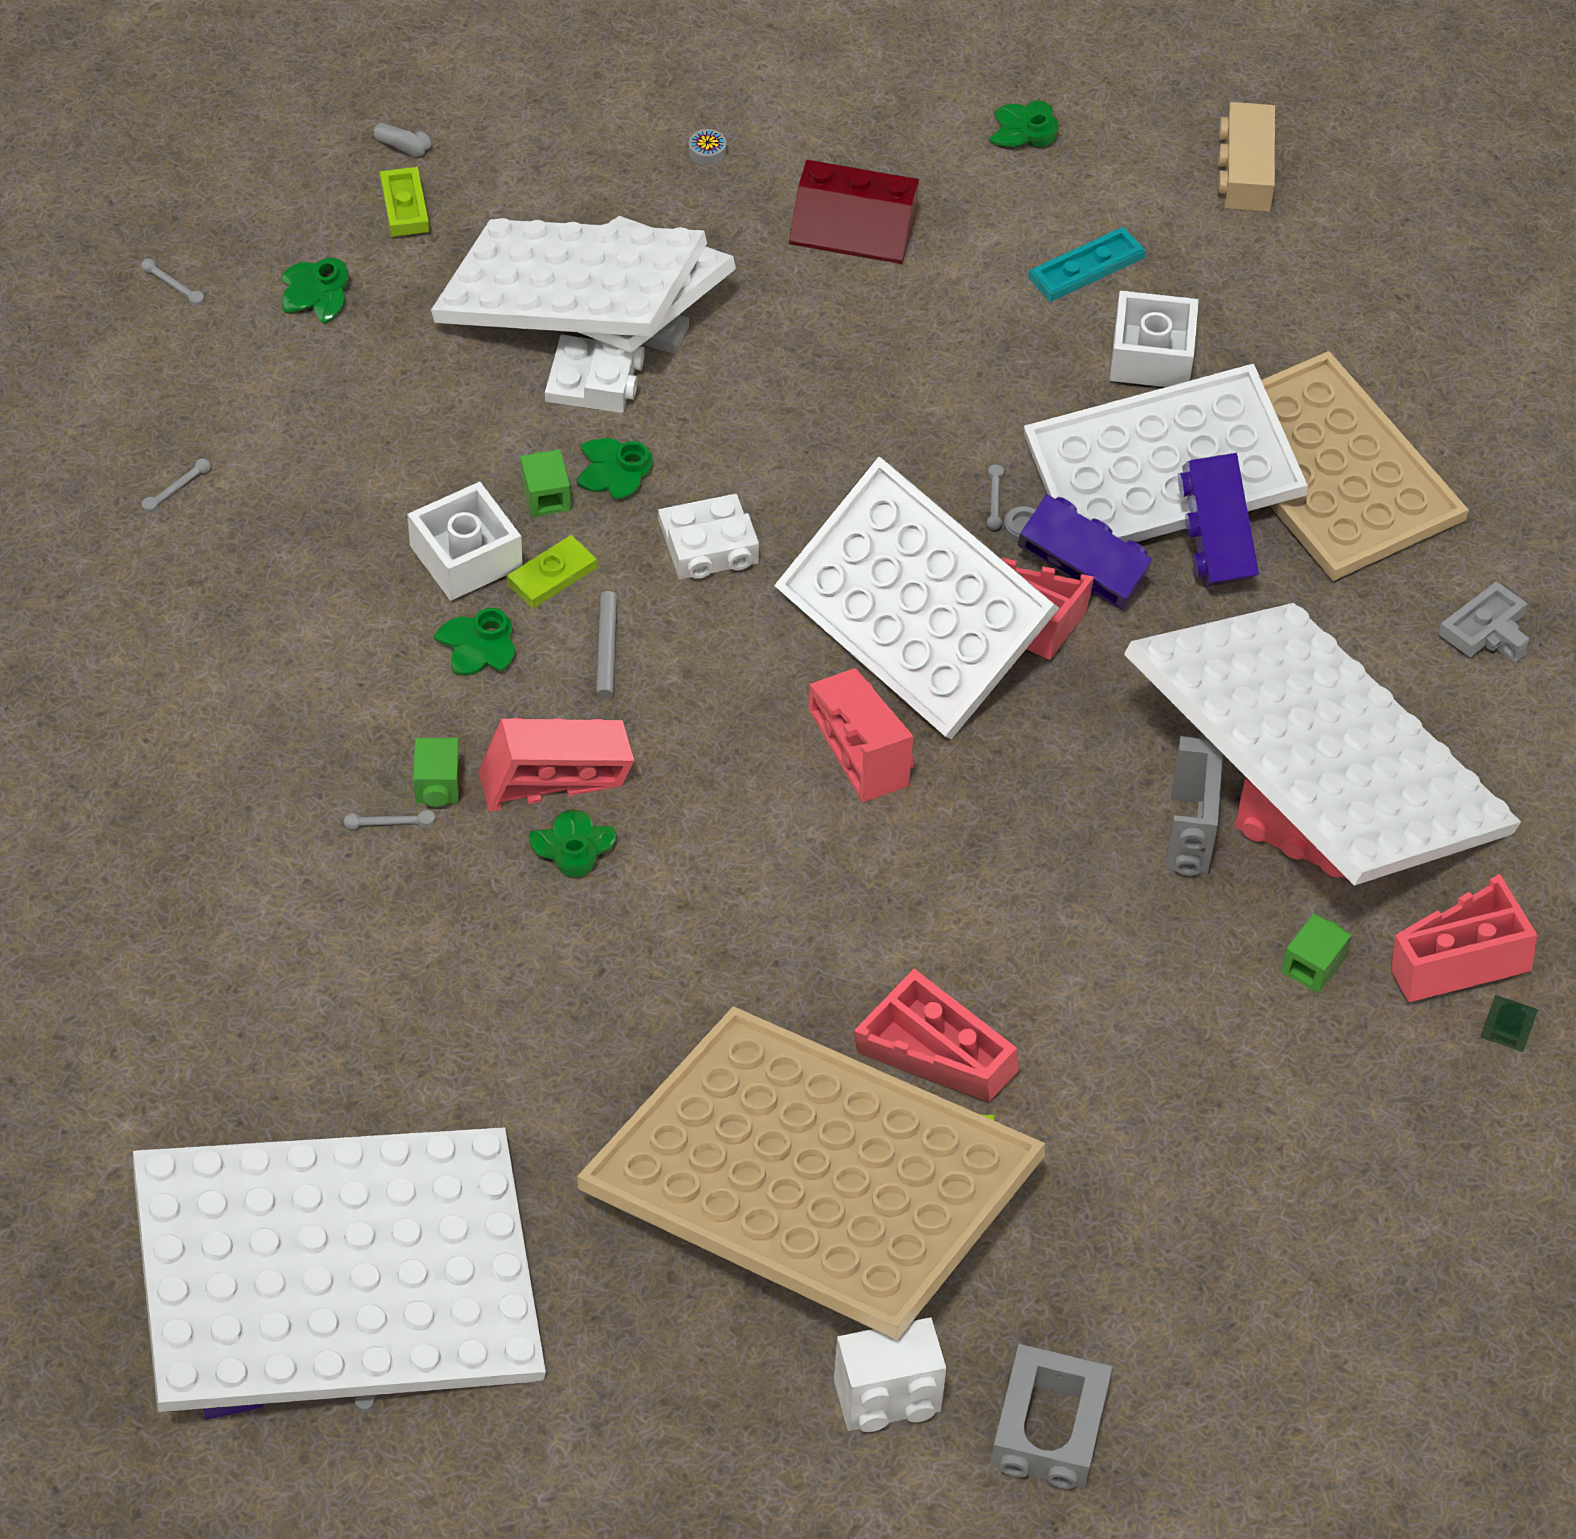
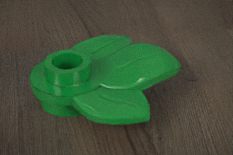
(1025, 124)
(311, 289)
(613, 466)
(476, 645)
(573, 842)

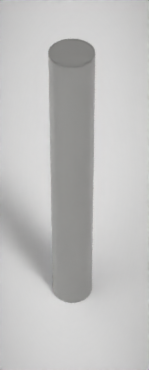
(606, 645)

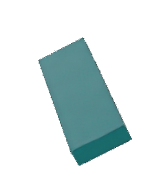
(1086, 264)

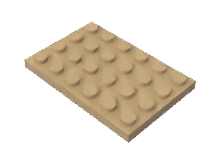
(1362, 475)

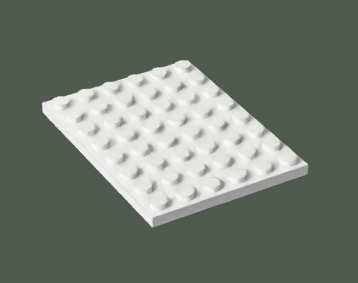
(1323, 741)
(334, 1268)

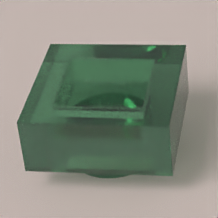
(1509, 1023)

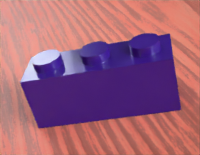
(1218, 520)
(1085, 547)

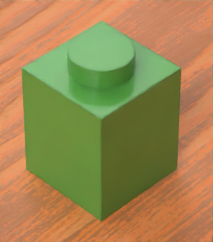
(545, 483)
(436, 771)
(1316, 953)

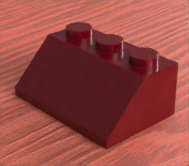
(854, 211)

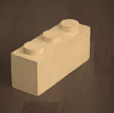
(1247, 156)

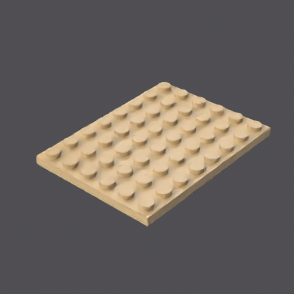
(813, 1170)

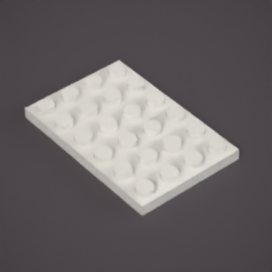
(570, 277)
(1127, 454)
(916, 597)

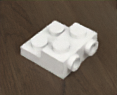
(593, 374)
(709, 536)

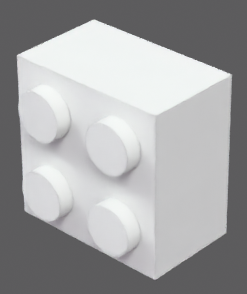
(1153, 339)
(465, 540)
(888, 1377)

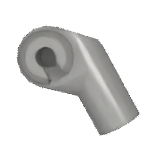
(403, 140)

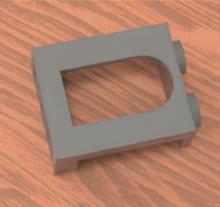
(1198, 781)
(1061, 1374)

